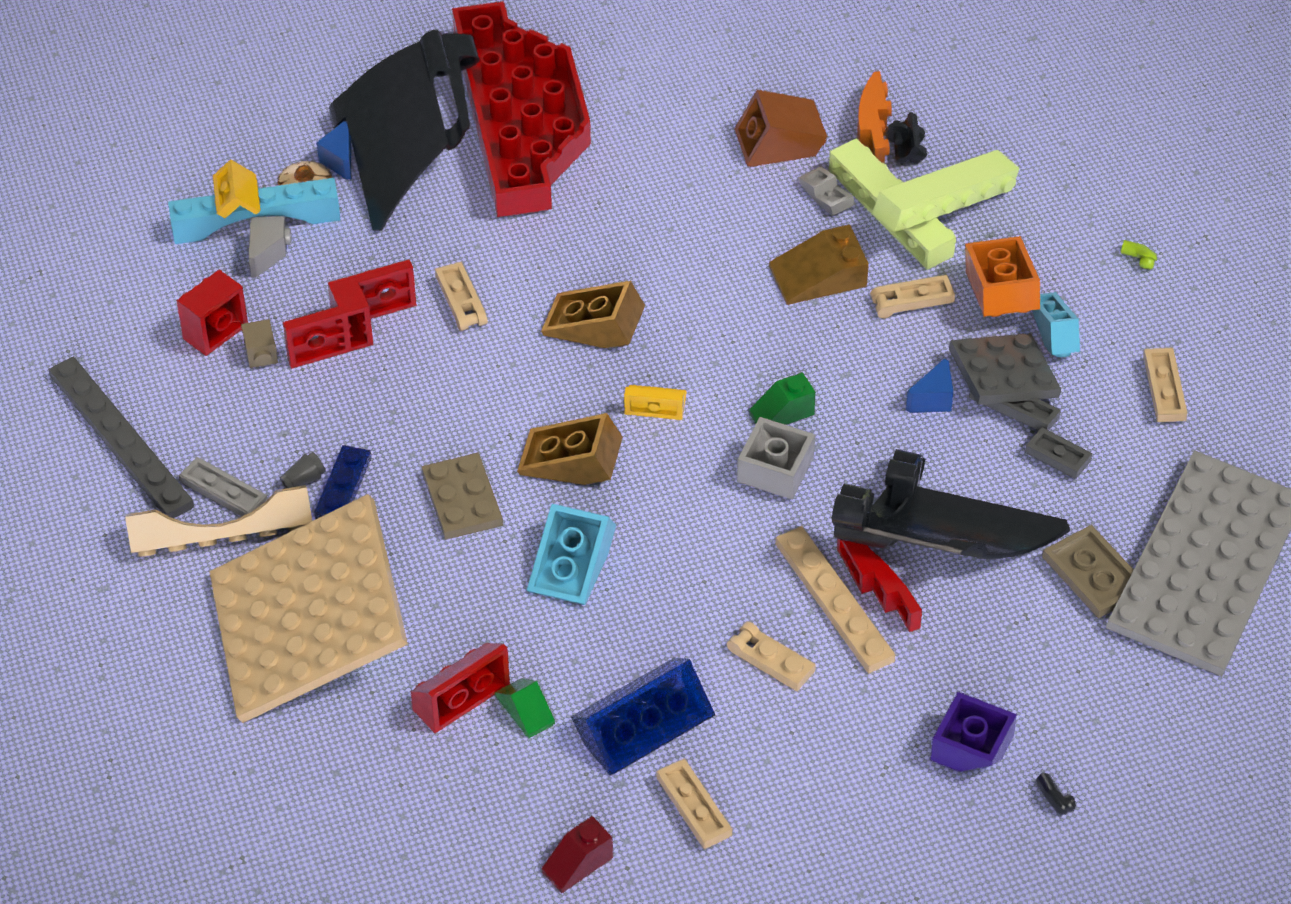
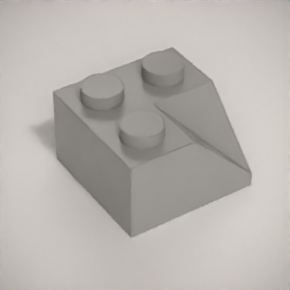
(775, 458)

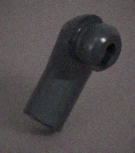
(1051, 792)

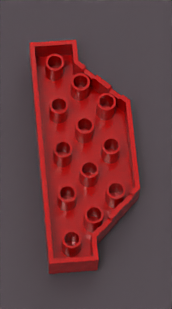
(523, 107)

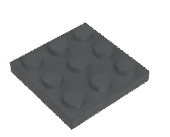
(1004, 369)

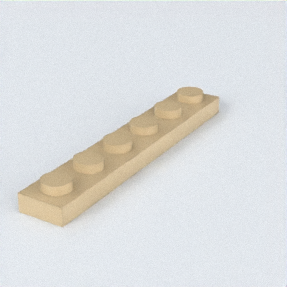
(835, 600)

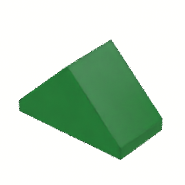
(526, 706)

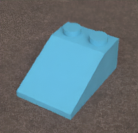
(571, 554)

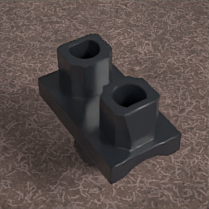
(907, 139)

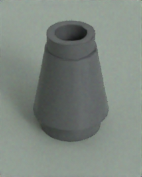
(304, 471)

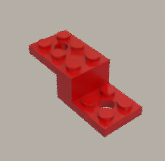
(348, 321)

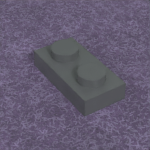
(1058, 453)

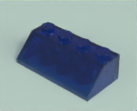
(644, 715)

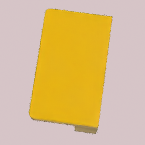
(234, 188)
(654, 402)

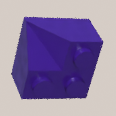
(972, 734)

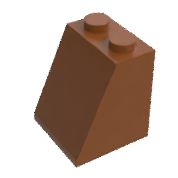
(779, 129)

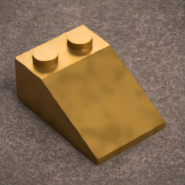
(821, 266)
(596, 315)
(572, 450)

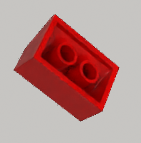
(461, 686)

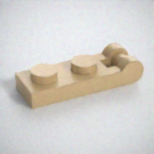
(460, 295)
(912, 295)
(771, 656)

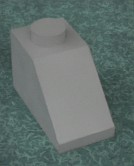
(267, 243)

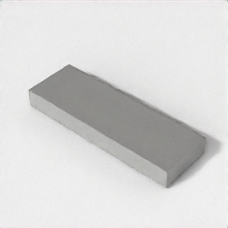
(221, 487)

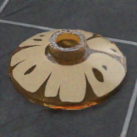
(303, 172)

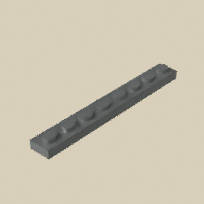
(121, 438)

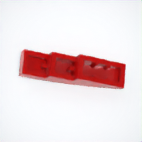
(875, 575)

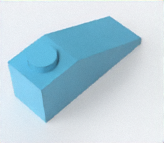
(1057, 325)

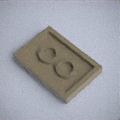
(462, 496)
(1090, 569)

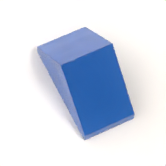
(336, 150)
(932, 391)

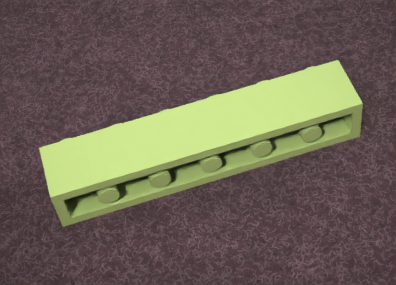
(864, 178)
(945, 190)

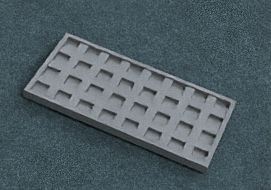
(1205, 563)

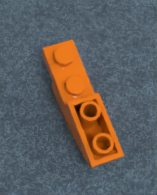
(873, 116)

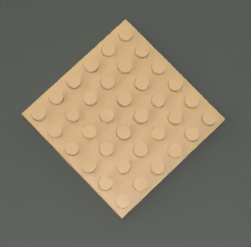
(307, 608)

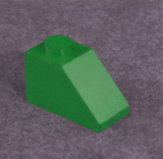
(786, 401)

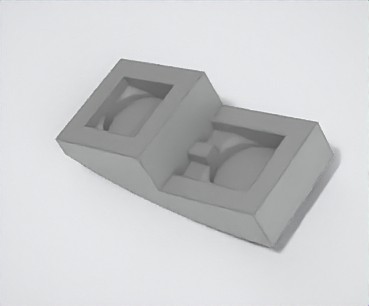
(824, 190)

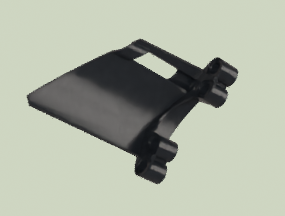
(398, 118)
(937, 517)

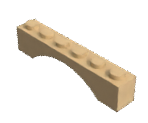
(156, 530)

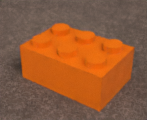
(1002, 276)

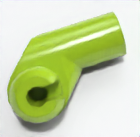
(1141, 251)

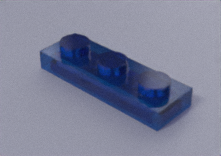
(343, 479)

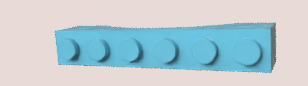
(309, 201)

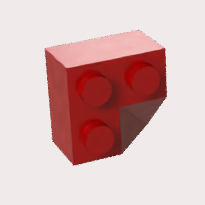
(212, 312)

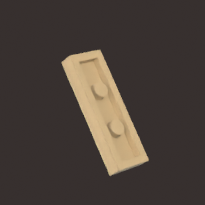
(1165, 385)
(694, 803)

